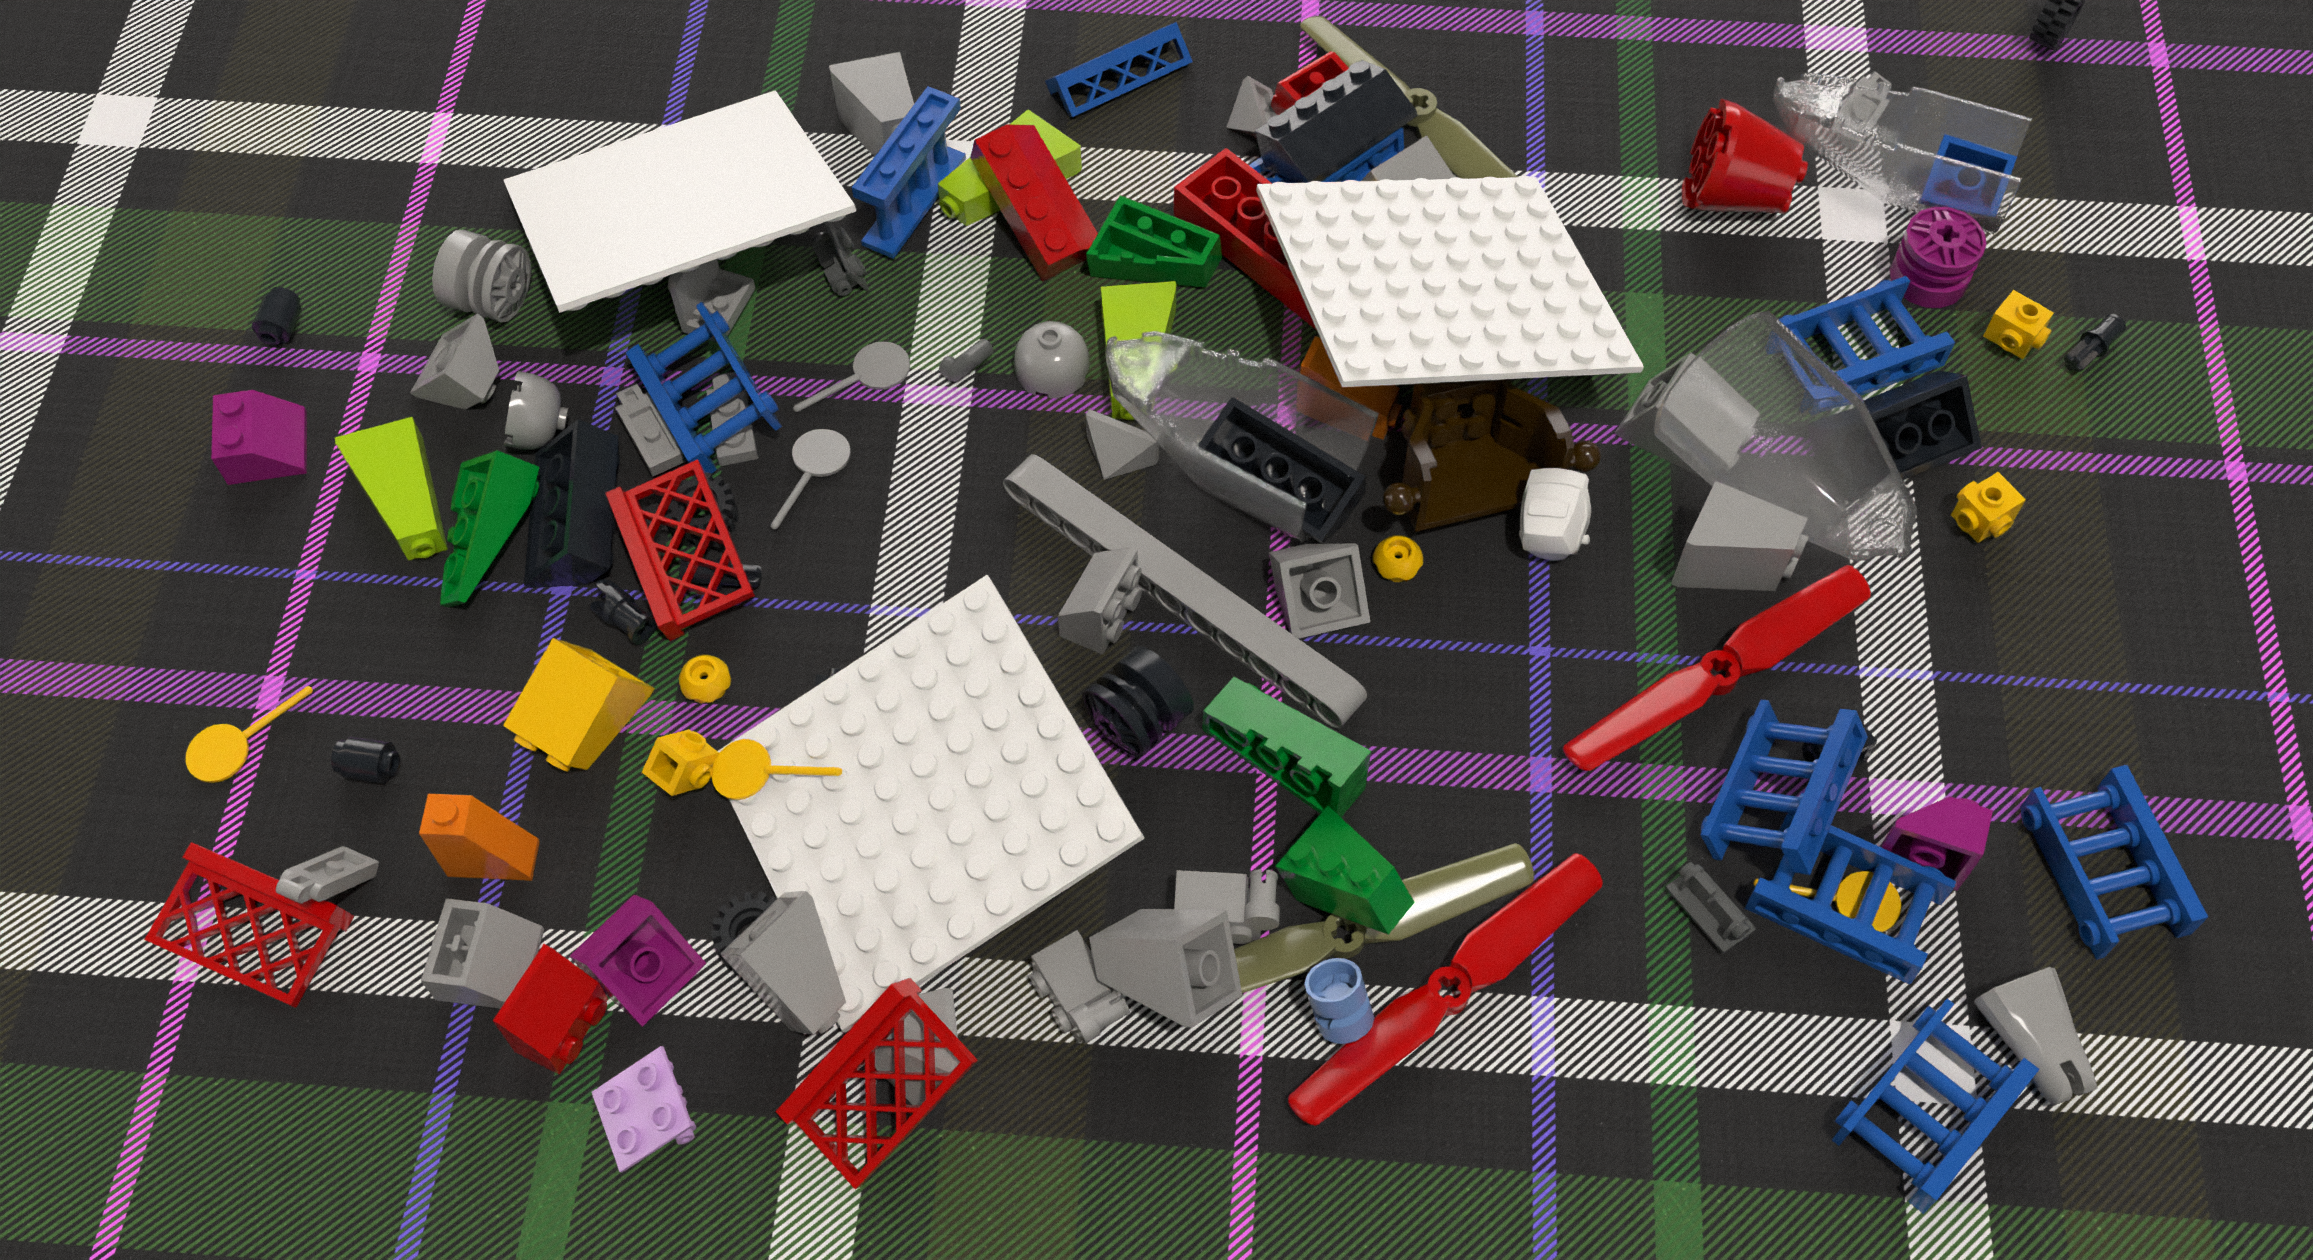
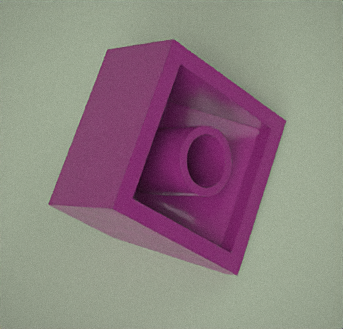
(258, 437)
(1943, 836)
(638, 959)

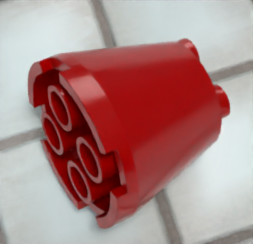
(1742, 164)

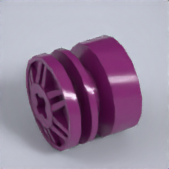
(1938, 256)

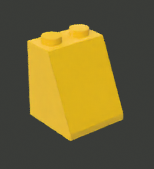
(575, 705)

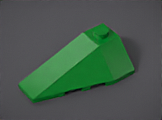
(489, 503)

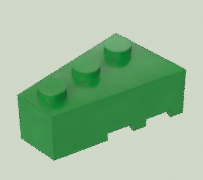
(1152, 247)
(1344, 875)

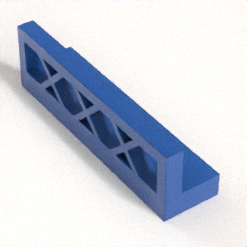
(1109, 61)

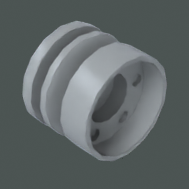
(481, 275)

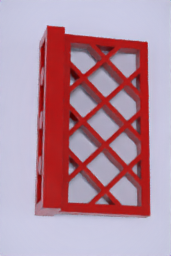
(653, 569)
(254, 887)
(850, 1054)

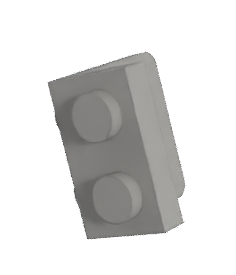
(713, 287)

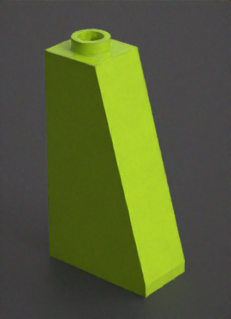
(965, 194)
(1135, 310)
(397, 479)

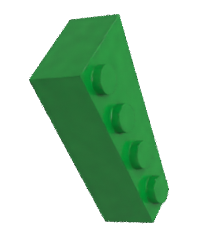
(1288, 747)

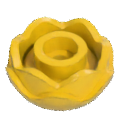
(1392, 567)
(704, 689)

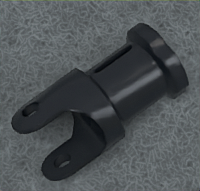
(623, 612)

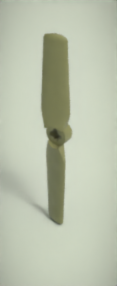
(1454, 142)
(1437, 898)

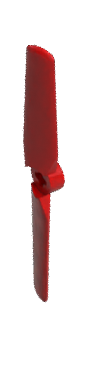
(1751, 648)
(1482, 959)

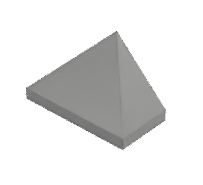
(1251, 107)
(1119, 446)

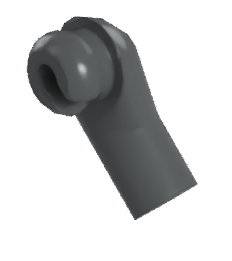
(961, 366)

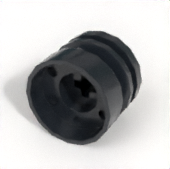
(1138, 702)

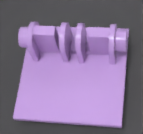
(643, 1109)

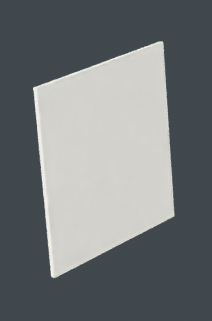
(674, 200)
(1444, 281)
(952, 803)

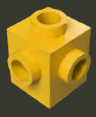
(2019, 325)
(1987, 507)
(680, 762)

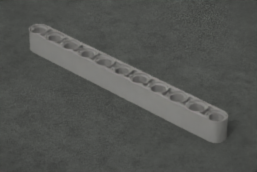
(1190, 593)

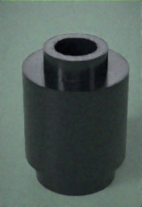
(277, 316)
(365, 759)

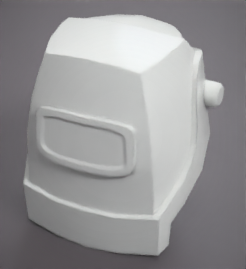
(1555, 513)

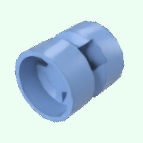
(1339, 1000)

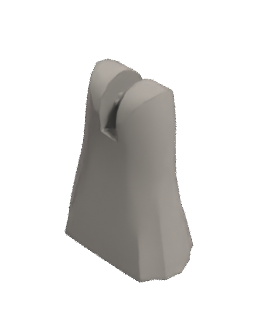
(2039, 1027)

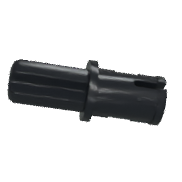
(2095, 343)
(704, 575)

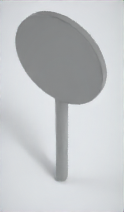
(874, 366)
(815, 454)

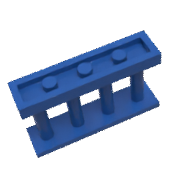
(907, 171)
(1892, 363)
(668, 393)
(1812, 809)
(2136, 830)
(1856, 935)
(1954, 1146)

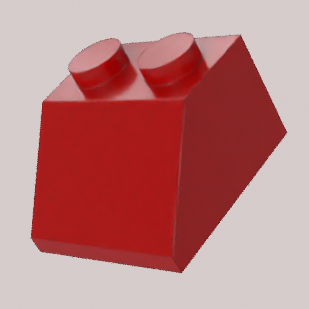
(551, 1010)

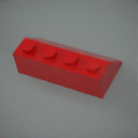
(1034, 198)

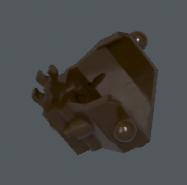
(1476, 450)

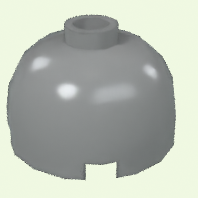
(1051, 359)
(534, 413)

